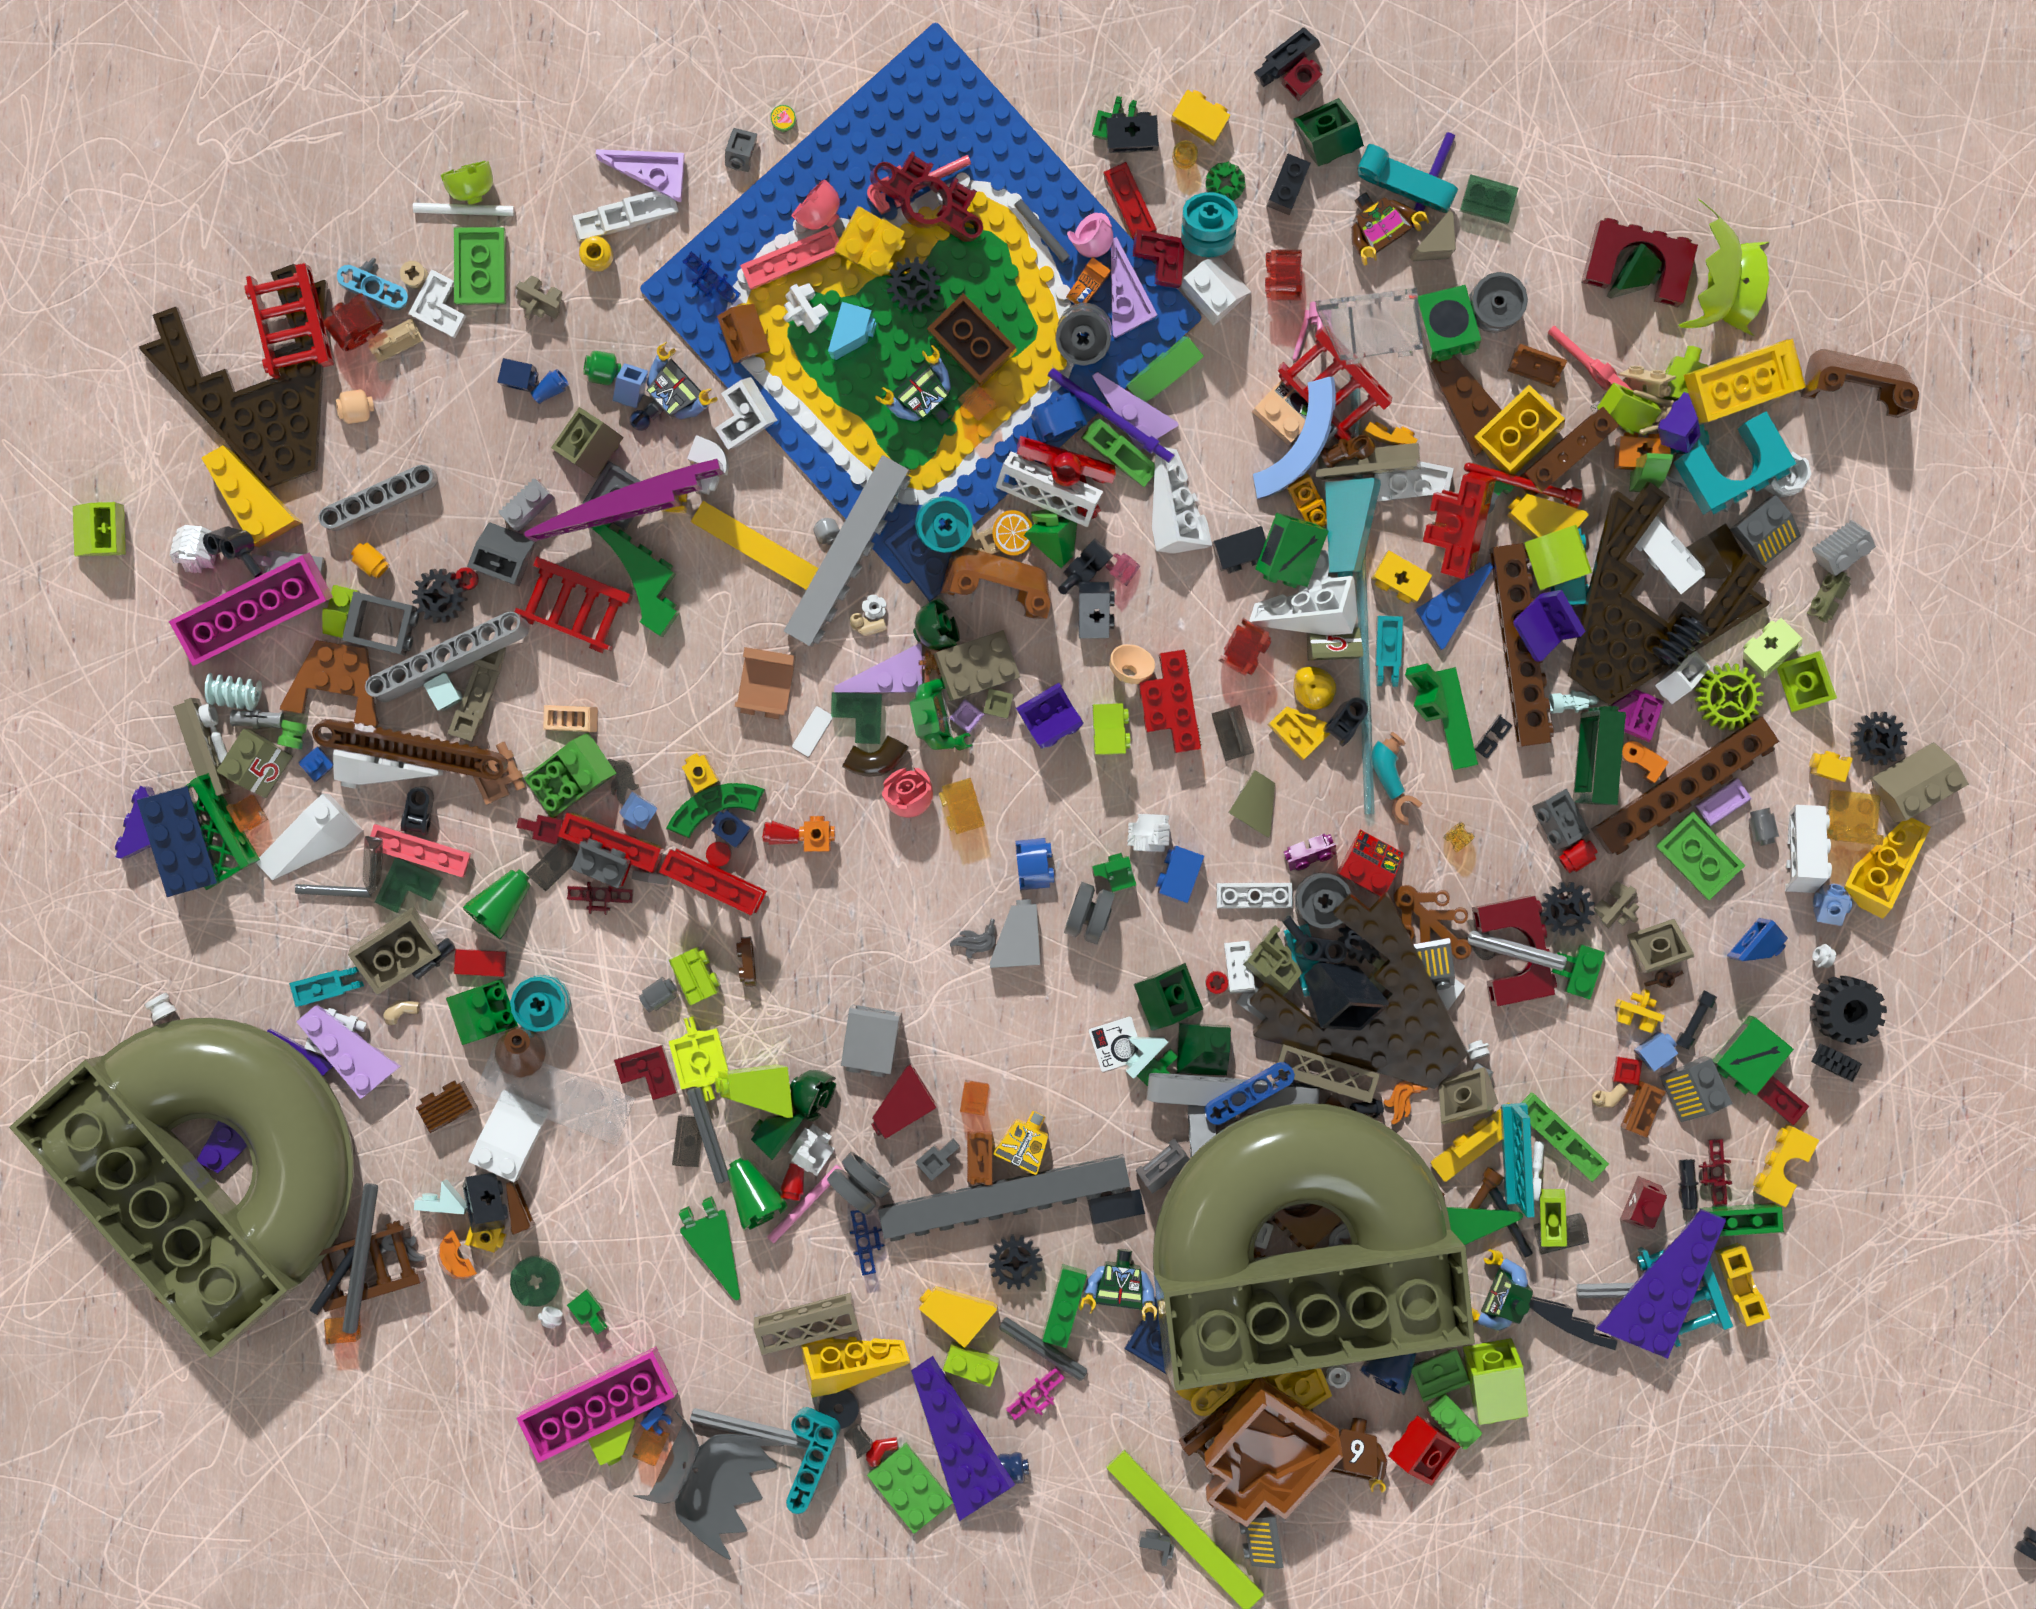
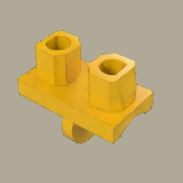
(1649, 1018)

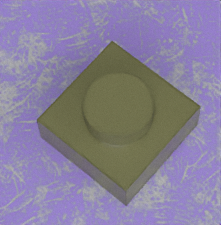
(998, 703)

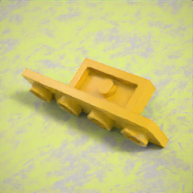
(1469, 1146)

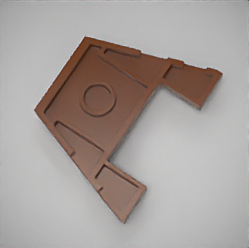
(335, 670)

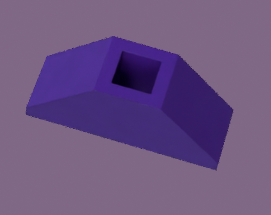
(135, 835)

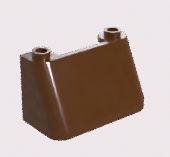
(1830, 369)

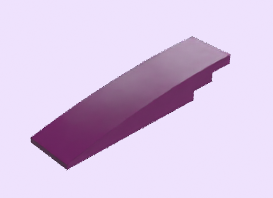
(630, 501)

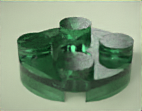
(527, 1293)

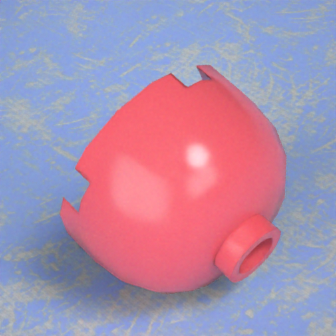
(818, 207)
(908, 792)

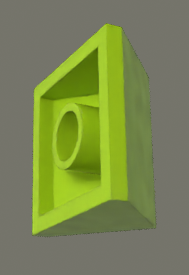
(1806, 681)

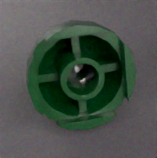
(935, 627)
(811, 1092)

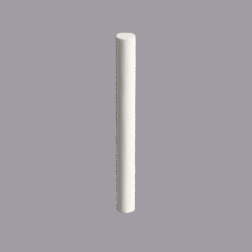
(464, 209)

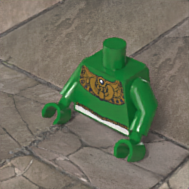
(932, 719)

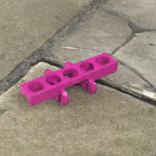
(1043, 1392)

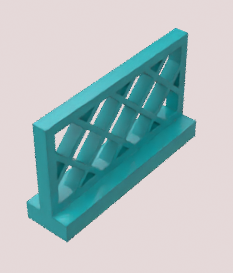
(1517, 1157)

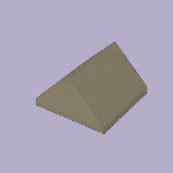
(1438, 243)
(1659, 946)
(1466, 1095)

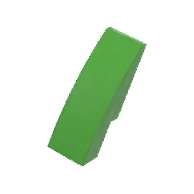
(1165, 369)
(1119, 452)
(1650, 468)

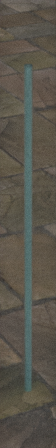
(1364, 661)

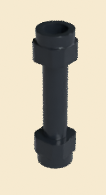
(1706, 1001)

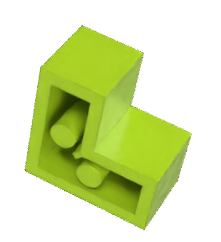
(1109, 729)

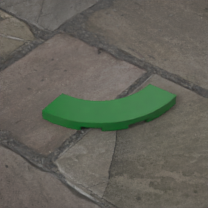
(711, 801)

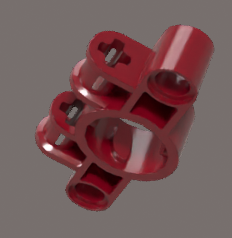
(955, 198)

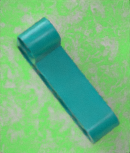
(1405, 180)
(810, 1463)

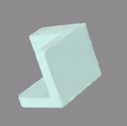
(443, 692)

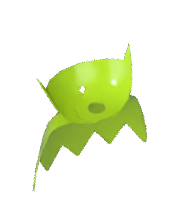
(1727, 294)

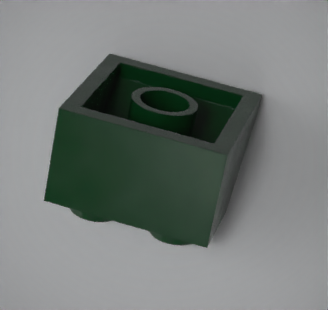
(1329, 132)
(1168, 997)

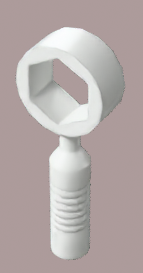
(209, 719)
(1537, 1167)

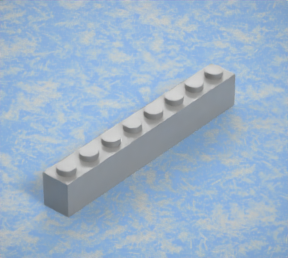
(847, 551)

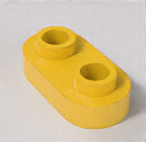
(1215, 1398)

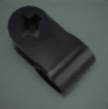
(1344, 723)
(417, 812)

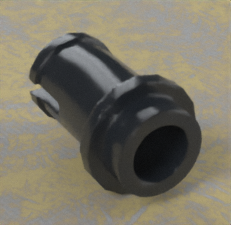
(1372, 1109)

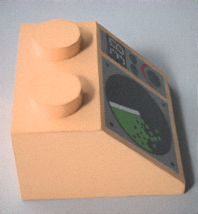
(1283, 412)

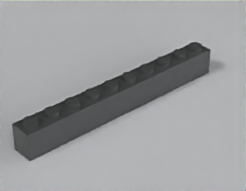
(1004, 1196)

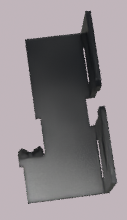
(1486, 742)

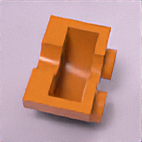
(450, 1261)

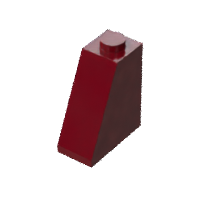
(903, 1104)

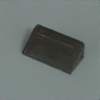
(1232, 733)
(372, 863)
(553, 865)
(687, 1142)
(1576, 1234)

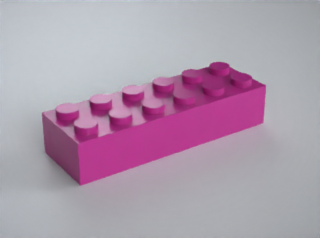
(251, 609)
(597, 1404)

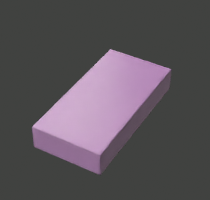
(1723, 802)

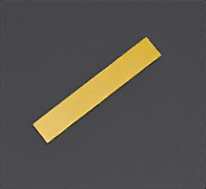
(754, 545)

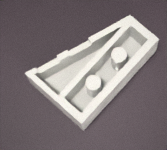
(1670, 556)
(1808, 848)

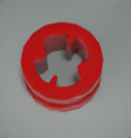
(474, 581)
(1209, 978)

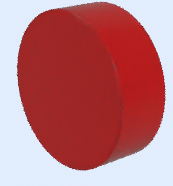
(718, 854)

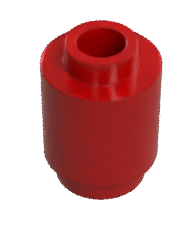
(1578, 856)

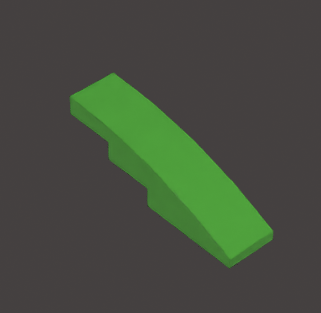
(1564, 1138)

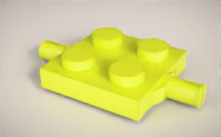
(698, 1058)

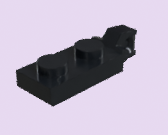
(1286, 56)

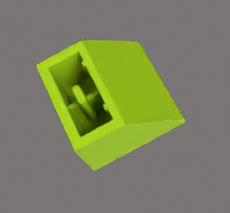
(99, 529)

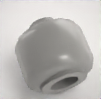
(826, 530)

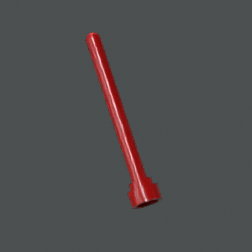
(1570, 496)

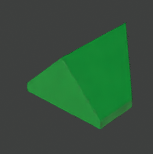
(1055, 541)

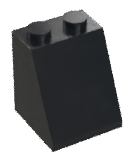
(1343, 996)

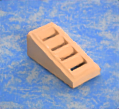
(585, 716)

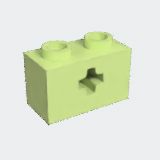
(1767, 660)

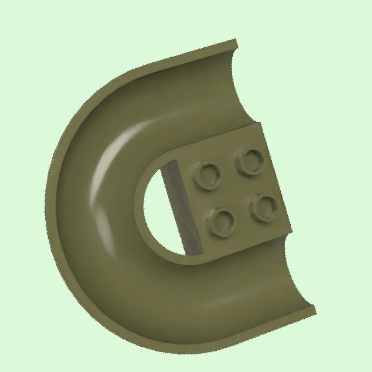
(115, 1156)
(1248, 1317)

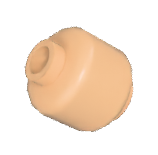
(354, 406)

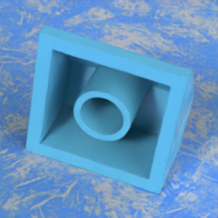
(851, 330)

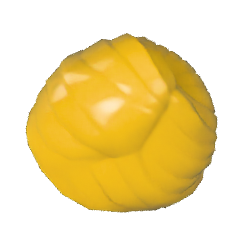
(1314, 687)

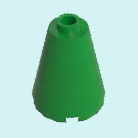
(499, 902)
(753, 1195)

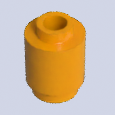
(369, 560)

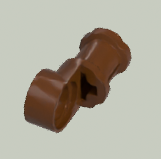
(1348, 450)

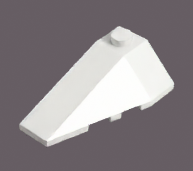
(1175, 516)
(1320, 610)
(364, 769)
(314, 834)

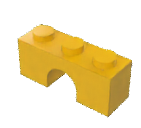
(1772, 1181)
(1744, 1294)

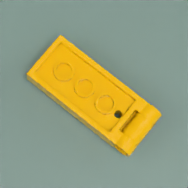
(1745, 380)

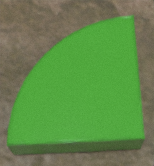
(1045, 516)

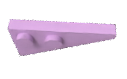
(655, 169)
(1129, 300)
(1134, 410)
(893, 675)

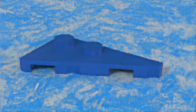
(1446, 610)

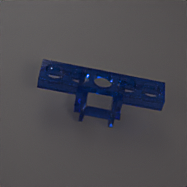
(713, 286)
(868, 1248)

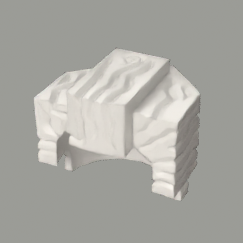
(1793, 482)
(189, 549)
(1149, 833)
(811, 1149)

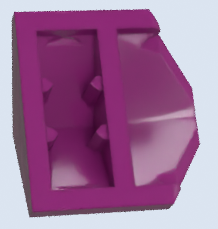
(1641, 713)

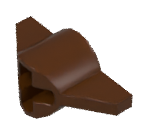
(1664, 978)

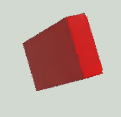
(480, 962)

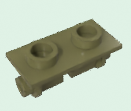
(1824, 604)

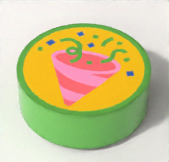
(783, 118)

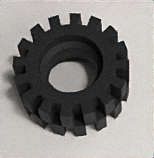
(1836, 1062)

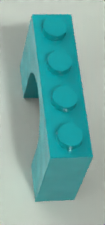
(1713, 490)

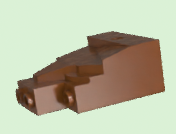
(1268, 1455)

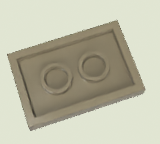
(976, 665)

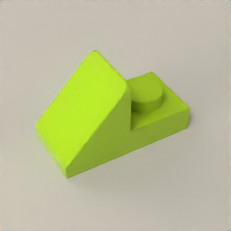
(336, 614)

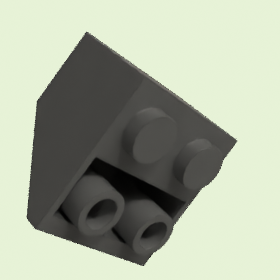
(501, 554)

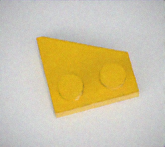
(1298, 731)

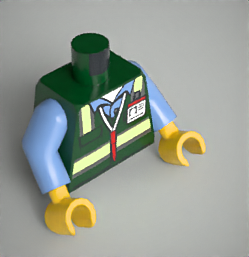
(922, 392)
(1120, 1286)
(1507, 1297)

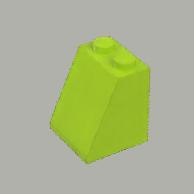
(758, 1087)
(1496, 1381)

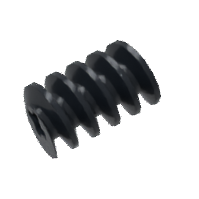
(1680, 641)

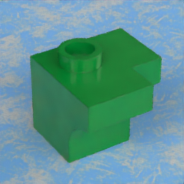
(1117, 872)

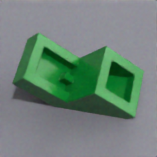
(1430, 696)

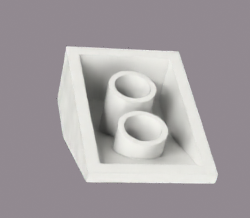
(506, 1141)

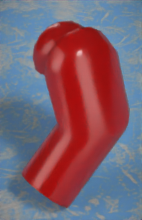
(878, 1448)

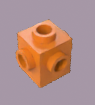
(812, 843)

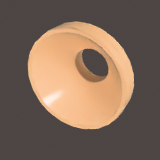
(1134, 659)

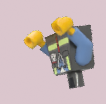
(673, 389)

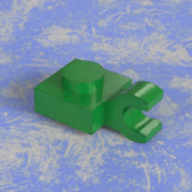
(1157, 1066)
(586, 1308)

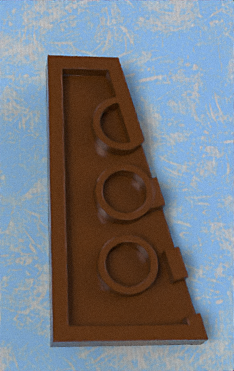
(1466, 399)

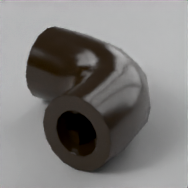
(878, 762)

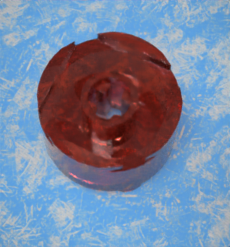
(1285, 275)
(353, 322)
(1245, 646)

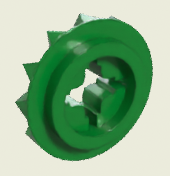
(1223, 170)

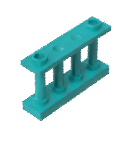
(1709, 1292)

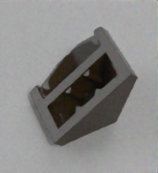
(1717, 552)

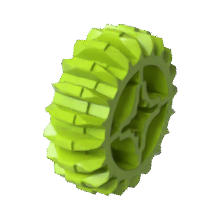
(1722, 688)

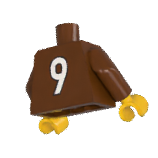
(1361, 1455)

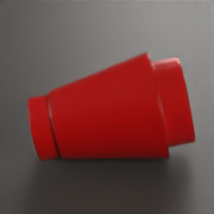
(778, 833)
(793, 1183)

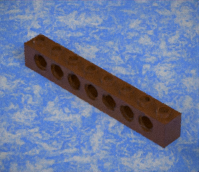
(1517, 683)
(1763, 741)

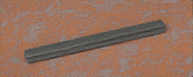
(360, 1258)

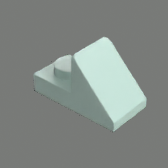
(1149, 1047)
(449, 1201)

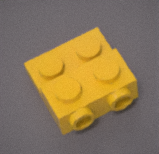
(870, 242)
(1305, 1386)

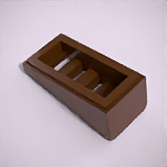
(518, 1209)

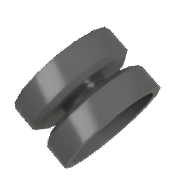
(1506, 290)
(1079, 348)
(1307, 899)
(1091, 913)
(858, 1183)

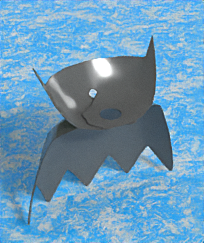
(723, 1480)

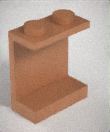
(765, 682)

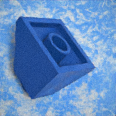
(1759, 942)

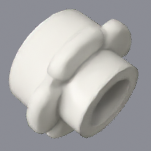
(874, 600)
(1824, 956)
(1478, 1050)
(550, 1317)
(1337, 1382)

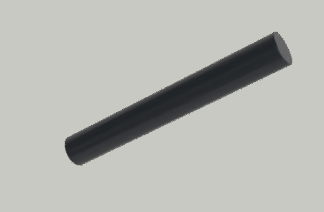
(1513, 1228)
(333, 1282)

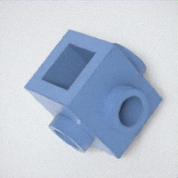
(1831, 904)

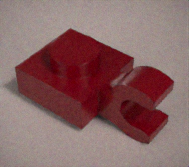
(544, 828)

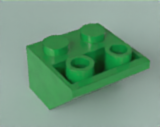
(481, 1012)

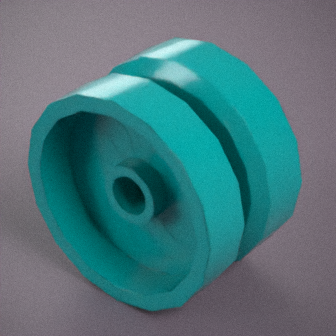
(1209, 224)
(958, 520)
(526, 1008)

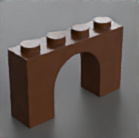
(1307, 1224)

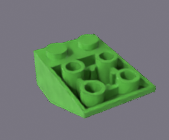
(570, 775)

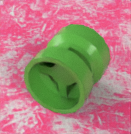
(292, 734)

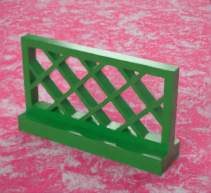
(236, 841)

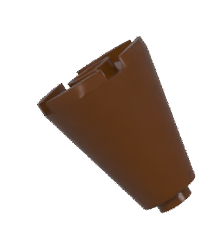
(520, 1052)

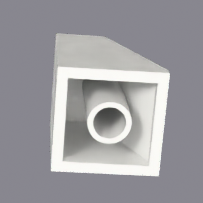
(1214, 288)

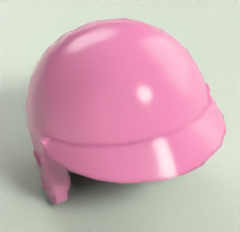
(1092, 236)

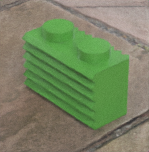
(1454, 1421)

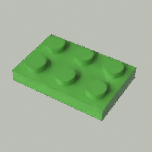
(479, 265)
(1700, 855)
(910, 1487)

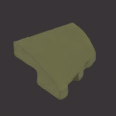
(1255, 803)
(1273, 962)

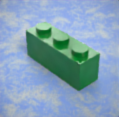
(1749, 1218)
(1064, 1305)

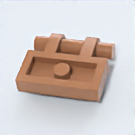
(496, 789)

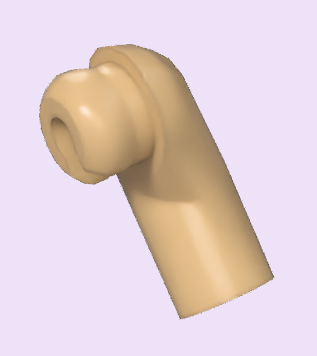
(866, 627)
(399, 1007)
(1609, 1099)

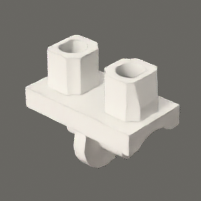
(801, 310)

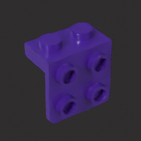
(1547, 623)
(1050, 716)

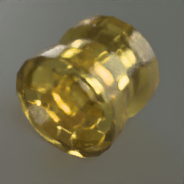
(1187, 150)
(1458, 836)

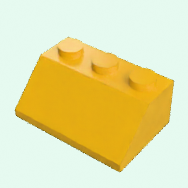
(1520, 431)

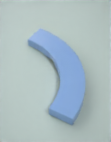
(1308, 445)

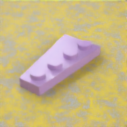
(350, 1055)

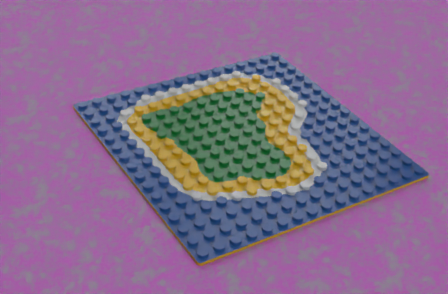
(827, 408)

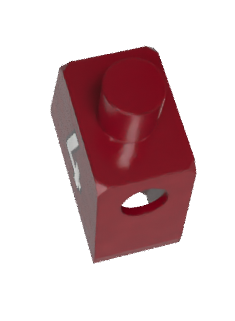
(1644, 1204)

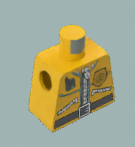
(1024, 1143)

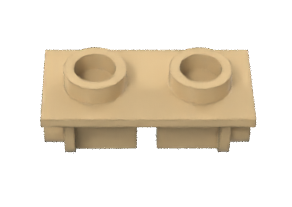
(395, 340)
(1655, 380)

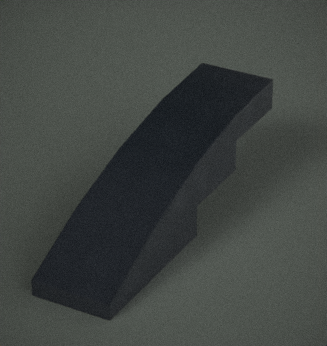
(1561, 1316)

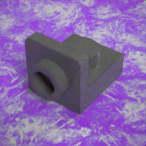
(740, 149)

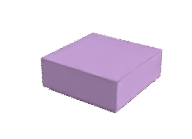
(966, 716)

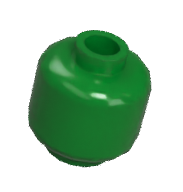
(601, 367)

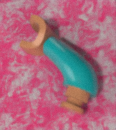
(1384, 764)

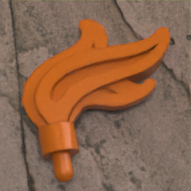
(1400, 1099)

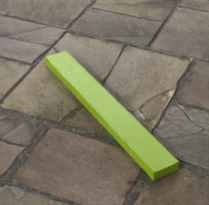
(1185, 1530)

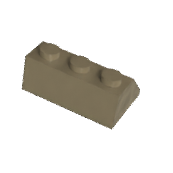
(1918, 782)
(394, 950)

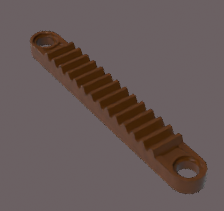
(410, 748)

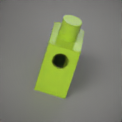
(1679, 367)

